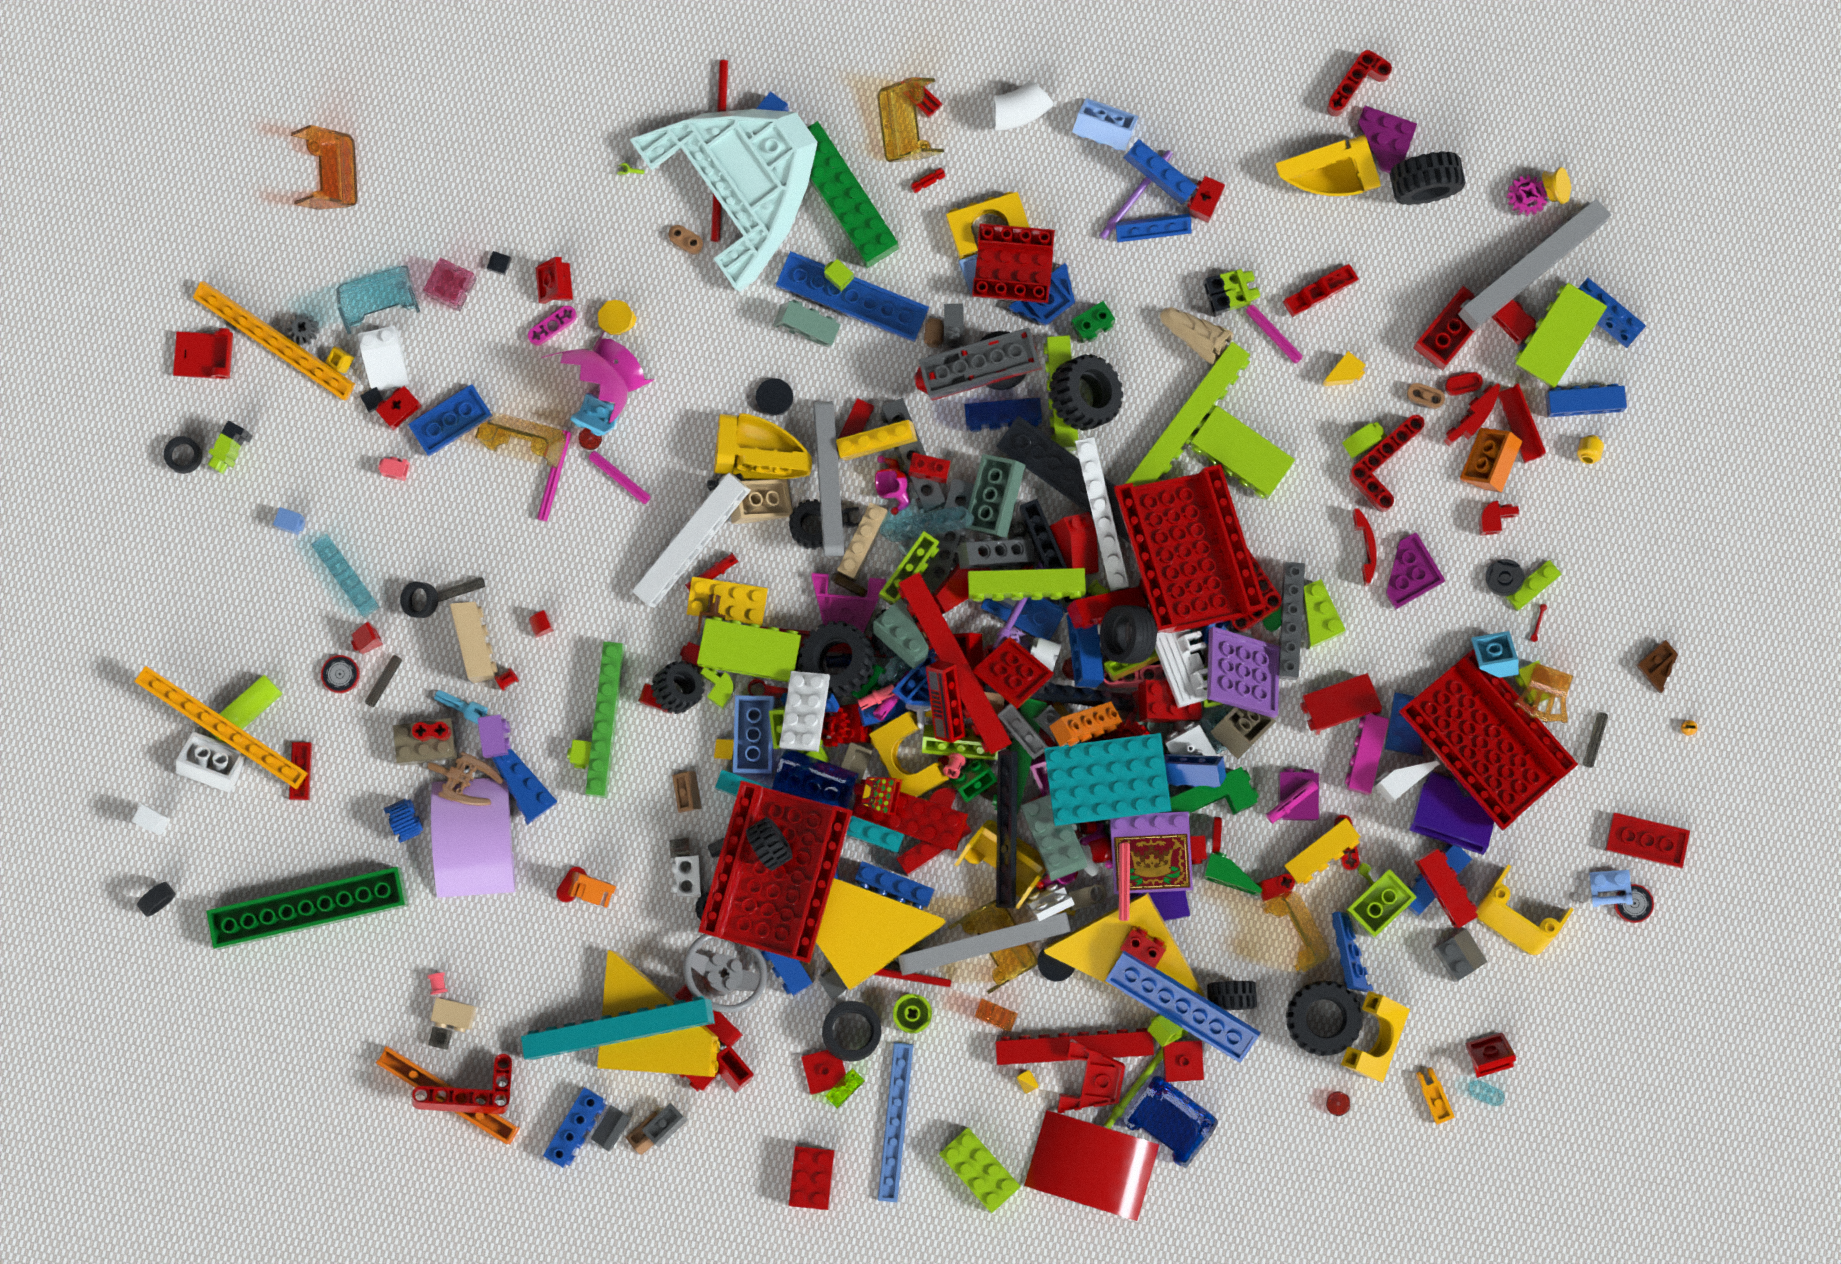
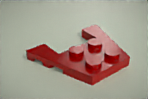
(1100, 1082)

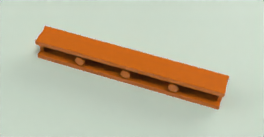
(419, 1076)

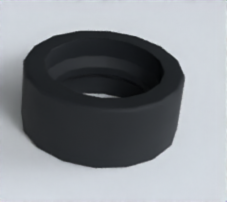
(172, 444)
(431, 602)
(156, 899)

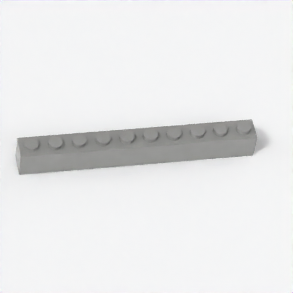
(1533, 265)

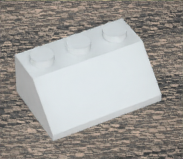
(210, 762)

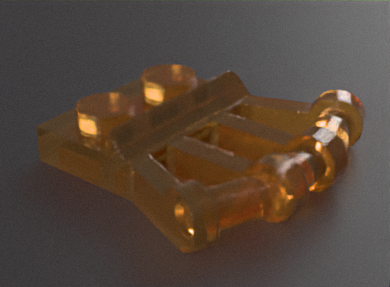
(1550, 682)

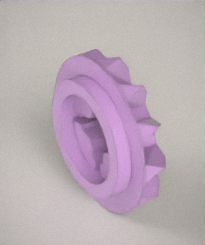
(1019, 637)

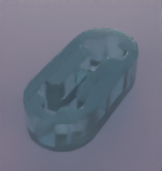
(1488, 1089)

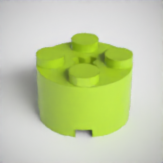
(913, 1002)

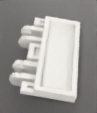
(1182, 667)

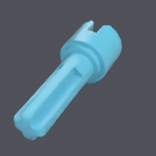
(471, 710)

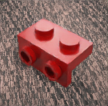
(857, 732)

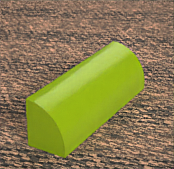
(251, 703)

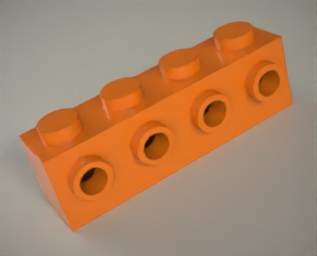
(1086, 724)

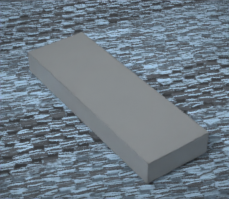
(1022, 731)

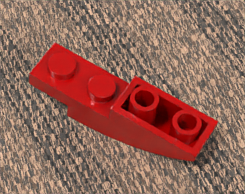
(1478, 412)

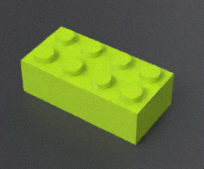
(979, 1170)

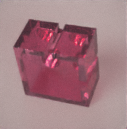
(448, 286)

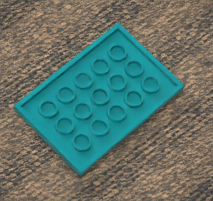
(1107, 779)

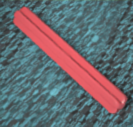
(1124, 881)

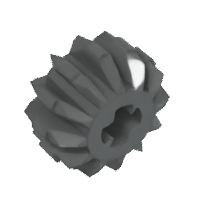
(300, 336)

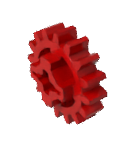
(835, 727)

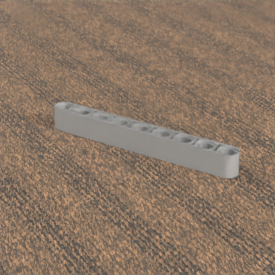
(828, 479)
(984, 944)

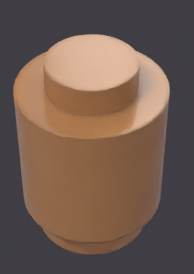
(933, 332)

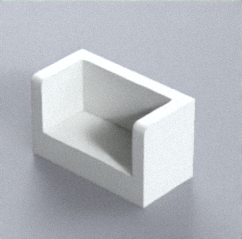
(151, 819)

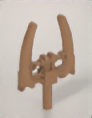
(456, 776)

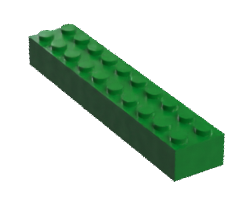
(307, 908)

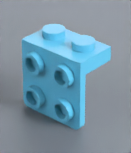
(595, 415)

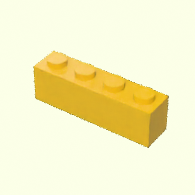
(876, 440)
(1322, 851)

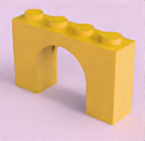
(961, 220)
(887, 742)
(1391, 1022)

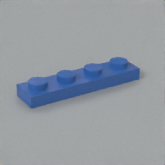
(1153, 227)

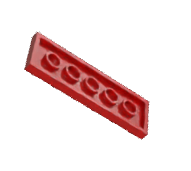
(918, 819)

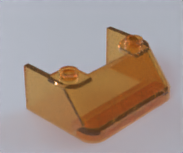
(336, 168)

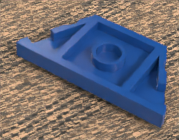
(1059, 300)

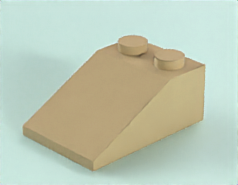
(764, 502)

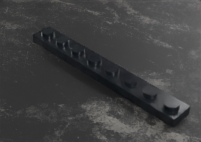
(1078, 696)
(1006, 829)

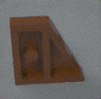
(1658, 665)

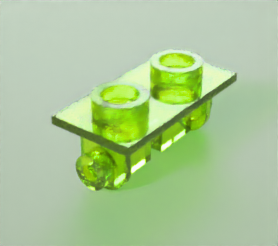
(845, 1088)

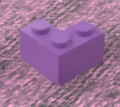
(494, 735)

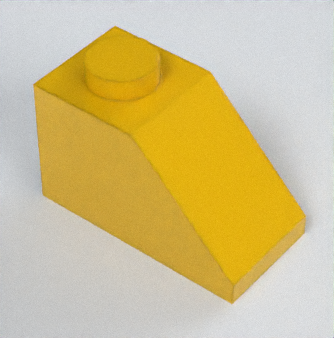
(1346, 371)

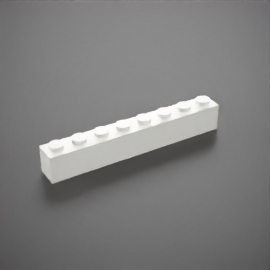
(1102, 513)
(691, 540)

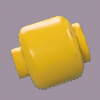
(1590, 449)

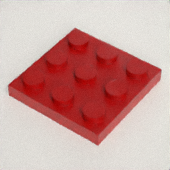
(1013, 672)

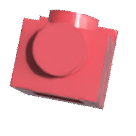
(394, 468)

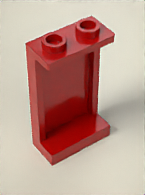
(1340, 703)

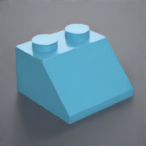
(1496, 654)

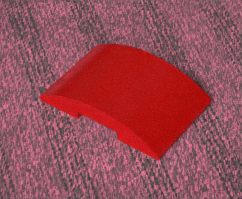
(1091, 1165)

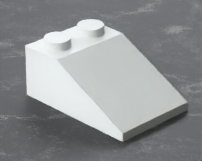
(383, 358)
(1400, 780)

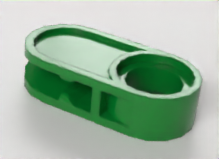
(1273, 621)

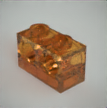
(996, 1015)

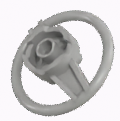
(735, 978)

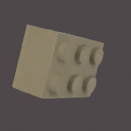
(1241, 730)
(412, 751)

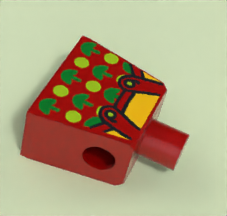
(880, 793)

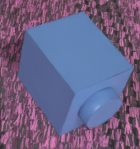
(289, 521)

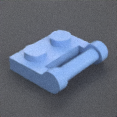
(1610, 882)

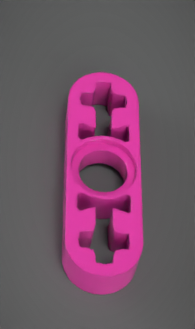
(551, 333)

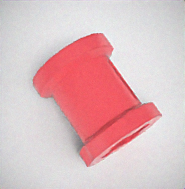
(955, 762)
(437, 983)

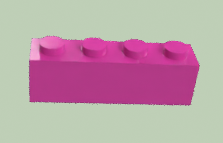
(1367, 754)

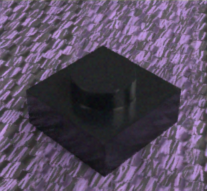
(499, 263)

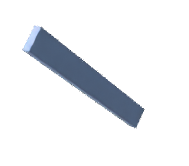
(895, 1122)

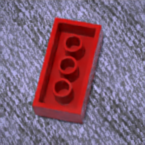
(1446, 333)

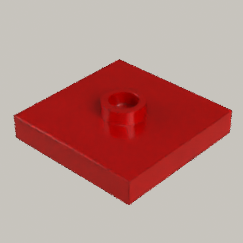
(1183, 1061)
(822, 1071)

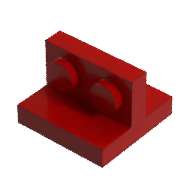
(554, 281)
(1490, 1054)

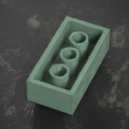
(995, 495)
(1055, 844)

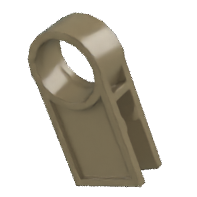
(1082, 897)

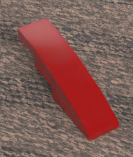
(1320, 290)

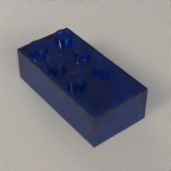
(814, 779)

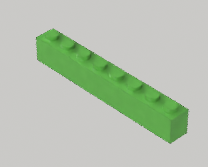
(605, 719)

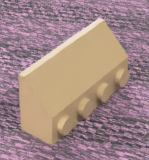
(473, 641)

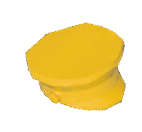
(1557, 185)
(616, 317)

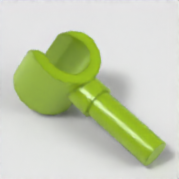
(627, 169)
(1363, 870)

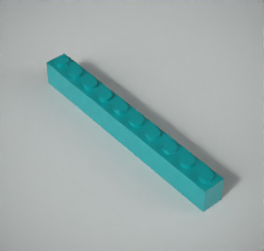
(858, 828)
(617, 1029)

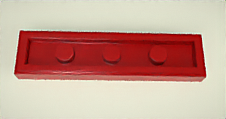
(918, 978)

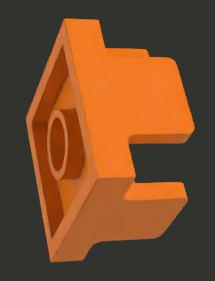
(591, 889)

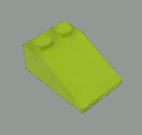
(1381, 903)

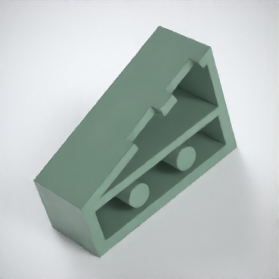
(807, 323)
(901, 634)

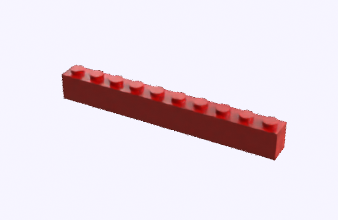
(947, 649)

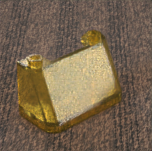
(545, 440)
(1315, 945)

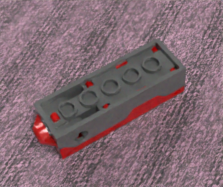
(977, 364)

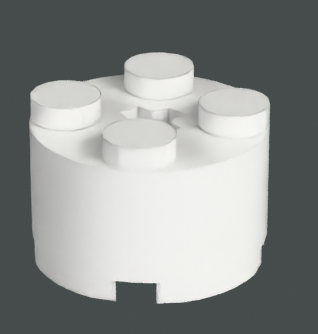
(1046, 652)

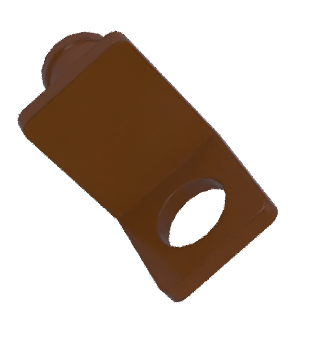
(712, 610)

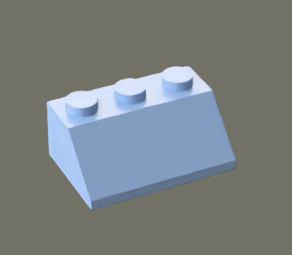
(1105, 124)

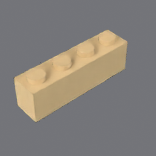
(862, 542)

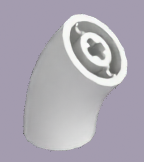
(1019, 106)

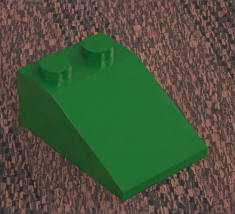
(1227, 873)

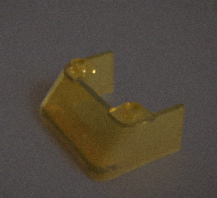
(900, 122)
(1010, 961)

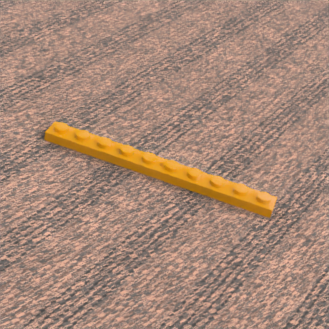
(274, 340)
(221, 727)

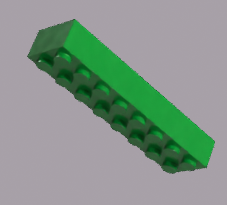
(849, 202)

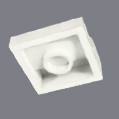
(1049, 902)

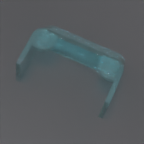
(375, 294)

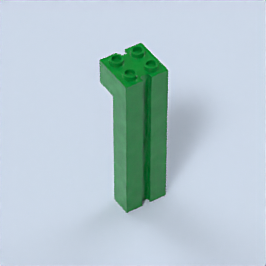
(1234, 789)

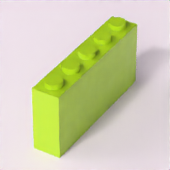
(1560, 335)
(1242, 453)
(749, 649)

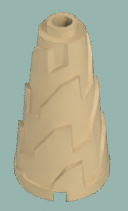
(1197, 333)

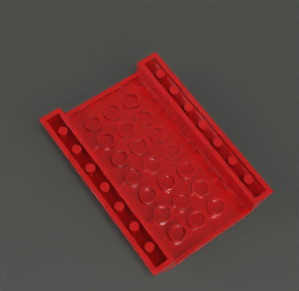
(1190, 550)
(1488, 740)
(783, 906)

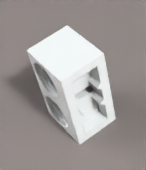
(693, 876)

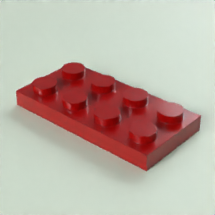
(1647, 840)

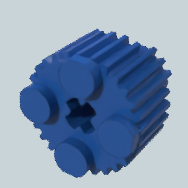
(403, 820)

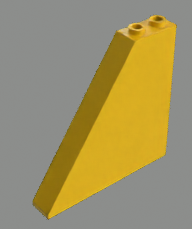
(869, 931)
(1098, 943)
(676, 1052)

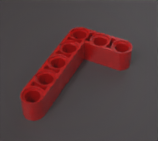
(1381, 458)
(1269, 592)
(469, 1095)

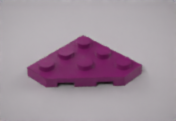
(1386, 136)
(1412, 572)

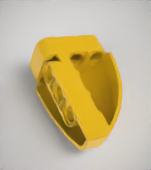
(1333, 169)
(758, 449)

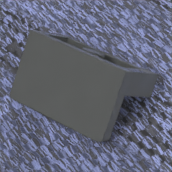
(664, 1125)
(611, 1128)

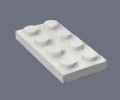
(804, 711)

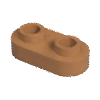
(684, 240)
(1425, 395)

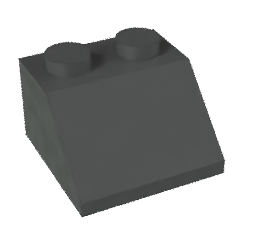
(1460, 955)

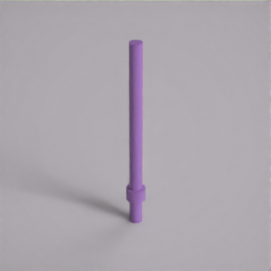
(1130, 201)
(1004, 632)

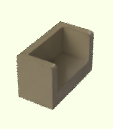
(857, 760)

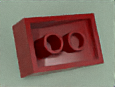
(1077, 542)

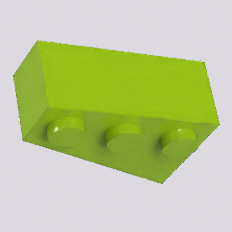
(1320, 615)

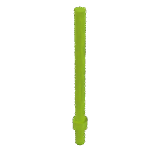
(1118, 1110)

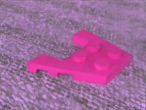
(846, 608)

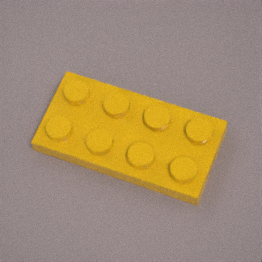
(737, 600)

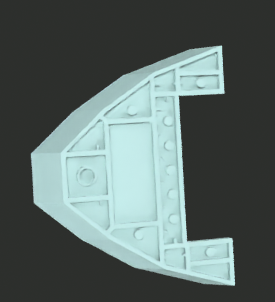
(755, 168)

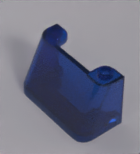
(1172, 1120)

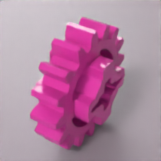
(1534, 199)

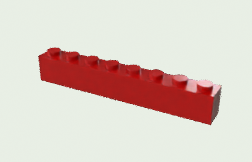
(1055, 1049)

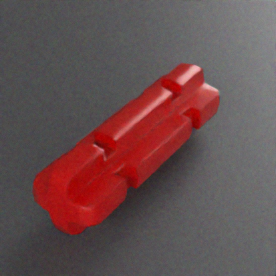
(927, 180)

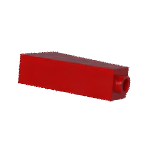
(953, 588)

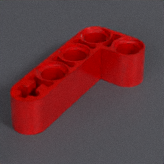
(1354, 84)
(722, 1028)

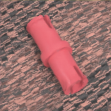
(876, 697)

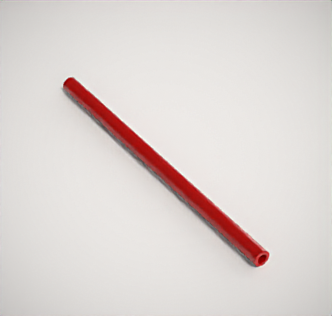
(721, 106)

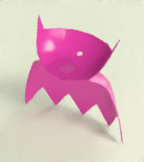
(599, 368)

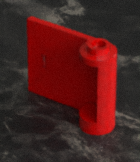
(205, 354)

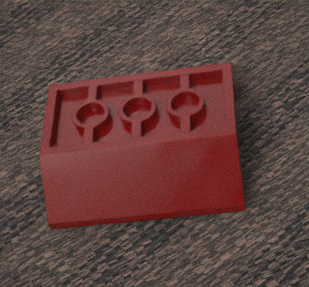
(1014, 263)

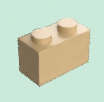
(454, 1014)

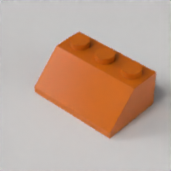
(1491, 459)

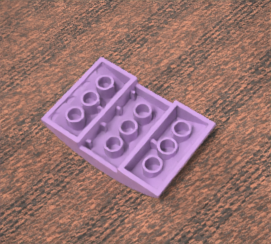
(472, 841)

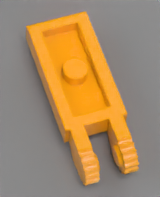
(1435, 1098)

